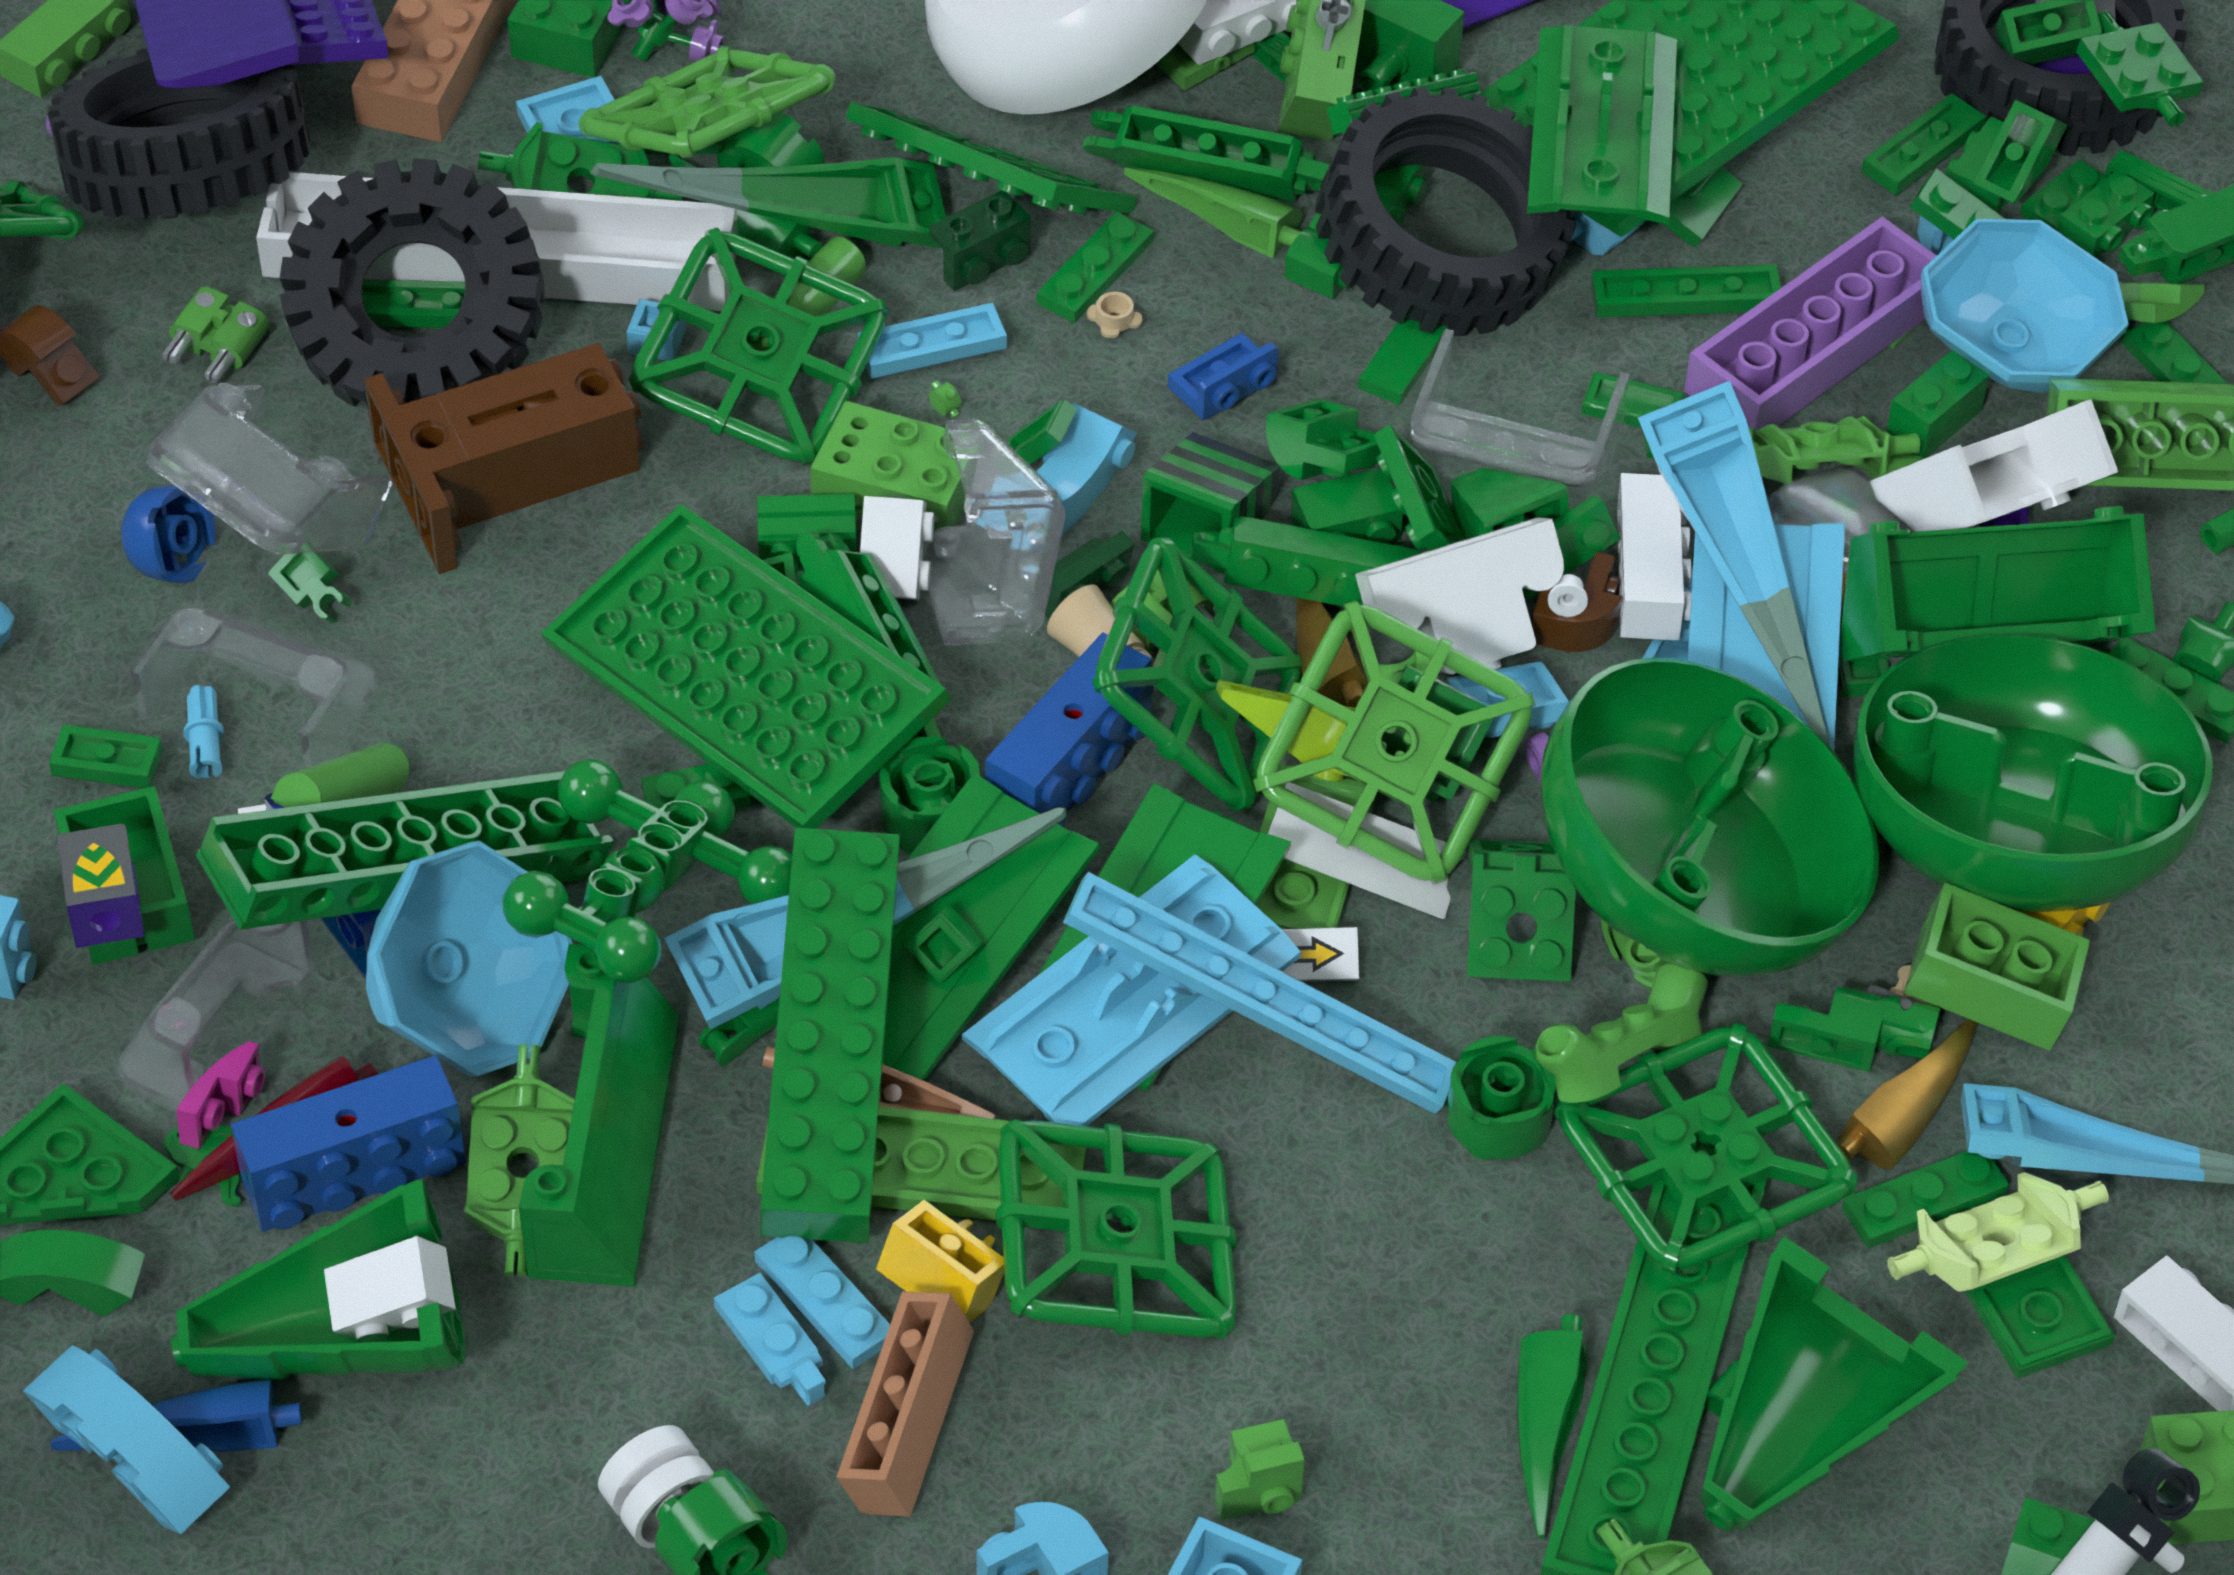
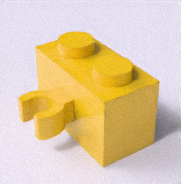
(940, 1256)

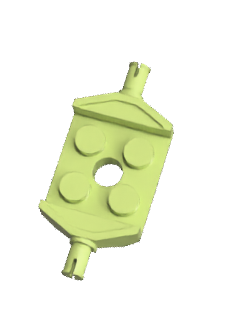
(1968, 1247)

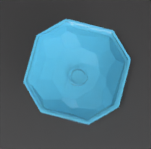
(2022, 302)
(455, 970)

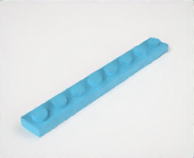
(1260, 992)

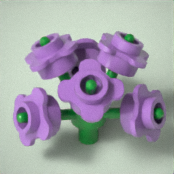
(658, 21)

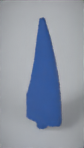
(223, 1417)

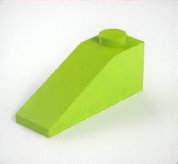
(1265, 708)

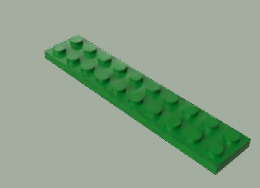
(1648, 1392)

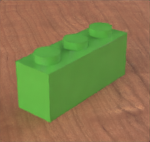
(58, 40)

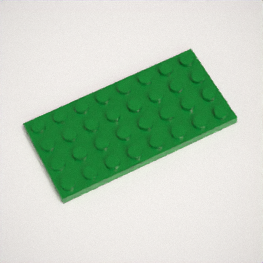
(746, 668)

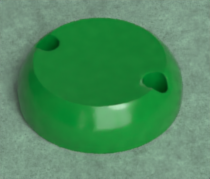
(2031, 770)
(1706, 819)

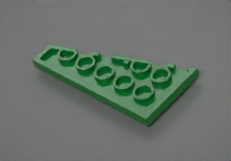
(1011, 171)

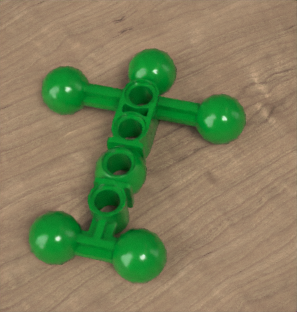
(636, 875)

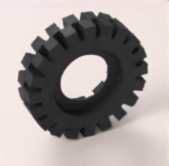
(397, 209)

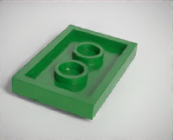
(1417, 492)

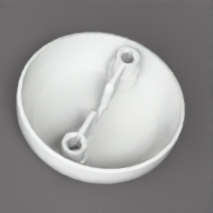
(1052, 51)

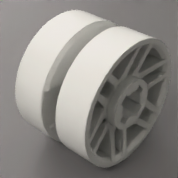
(649, 1473)

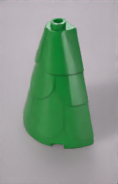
(278, 1311)
(1810, 1391)

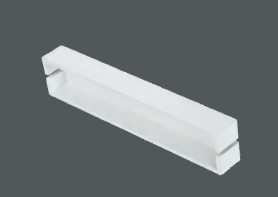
(585, 242)

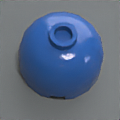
(166, 524)

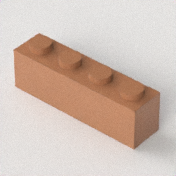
(905, 1404)

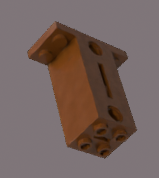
(504, 442)

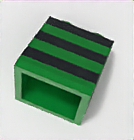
(1204, 488)

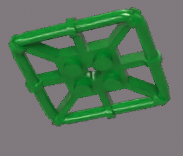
(33, 214)
(768, 372)
(1176, 672)
(1696, 1177)
(1096, 1248)

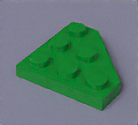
(76, 1164)

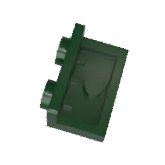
(982, 239)
(1090, 564)

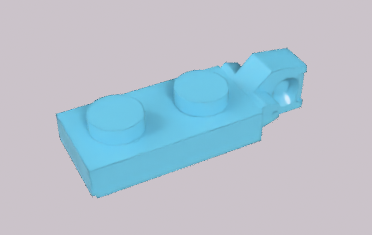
(772, 1337)

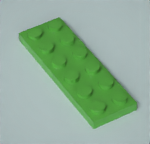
(949, 1164)

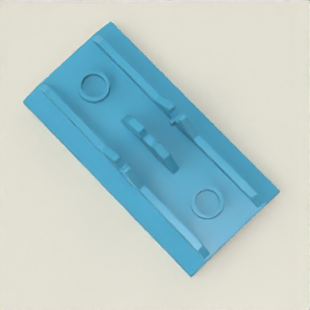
(1726, 641)
(1109, 1022)

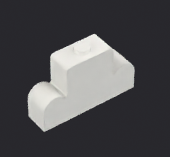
(1472, 589)

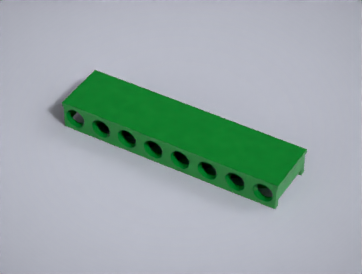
(354, 851)

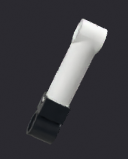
(2130, 1523)

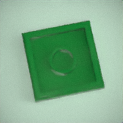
(2041, 1317)

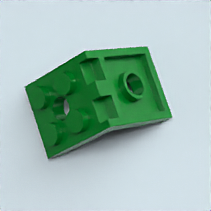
(1512, 880)

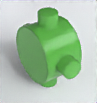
(945, 398)

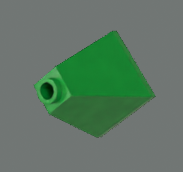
(1499, 499)

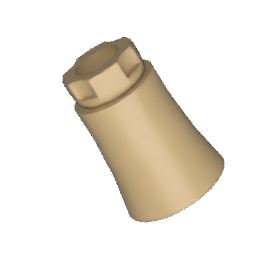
(1083, 618)

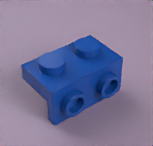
(1224, 375)

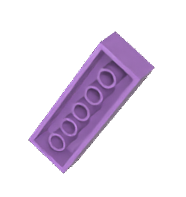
(1817, 326)

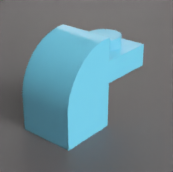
(1044, 1539)

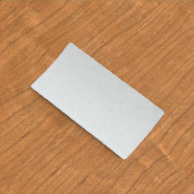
(1321, 853)

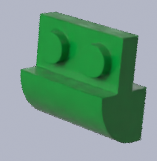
(1320, 440)

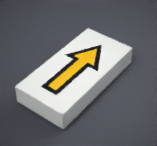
(1325, 954)

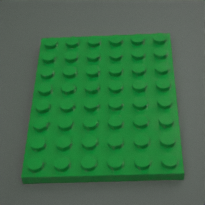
(1736, 72)

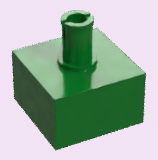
(1407, 41)

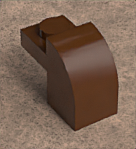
(44, 345)
(1594, 624)

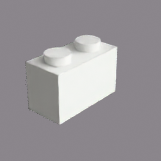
(895, 537)
(385, 1287)

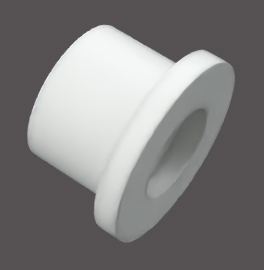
(1568, 596)

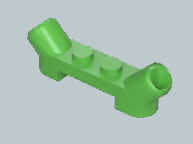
(1588, 1064)

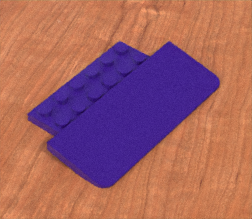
(232, 39)

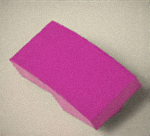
(220, 1090)

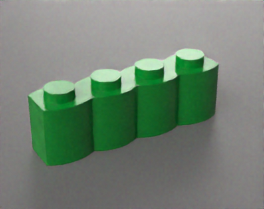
(1306, 258)

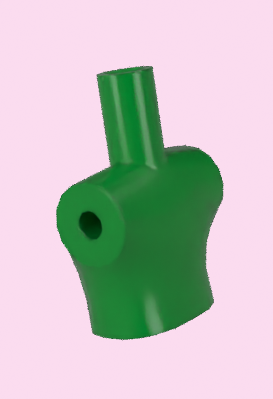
(2208, 646)

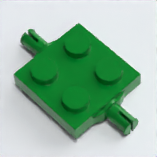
(2140, 68)

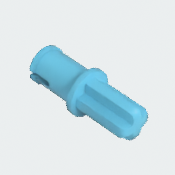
(203, 732)

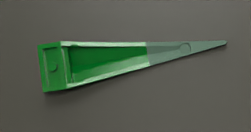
(864, 199)

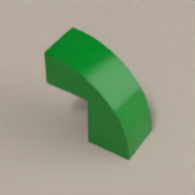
(72, 1263)

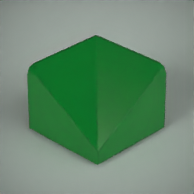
(943, 943)

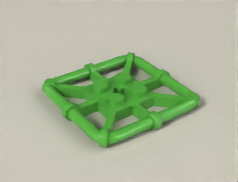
(711, 107)
(1362, 752)

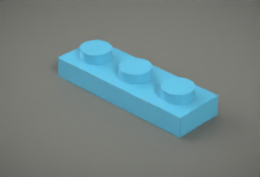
(937, 340)
(824, 1297)

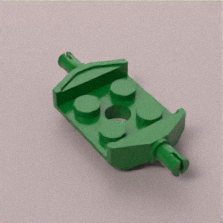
(551, 160)

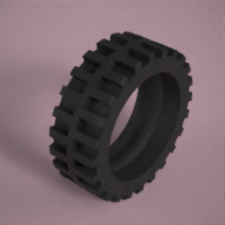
(1992, 80)
(174, 149)
(1403, 271)

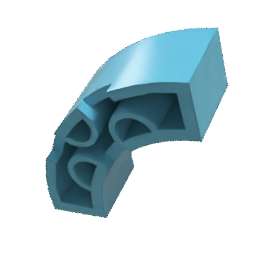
(1086, 461)
(107, 1416)

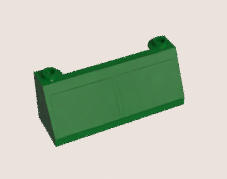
(2024, 579)
(592, 1211)

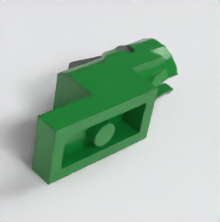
(1856, 1028)

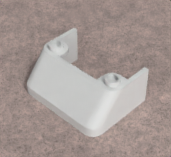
(2000, 473)

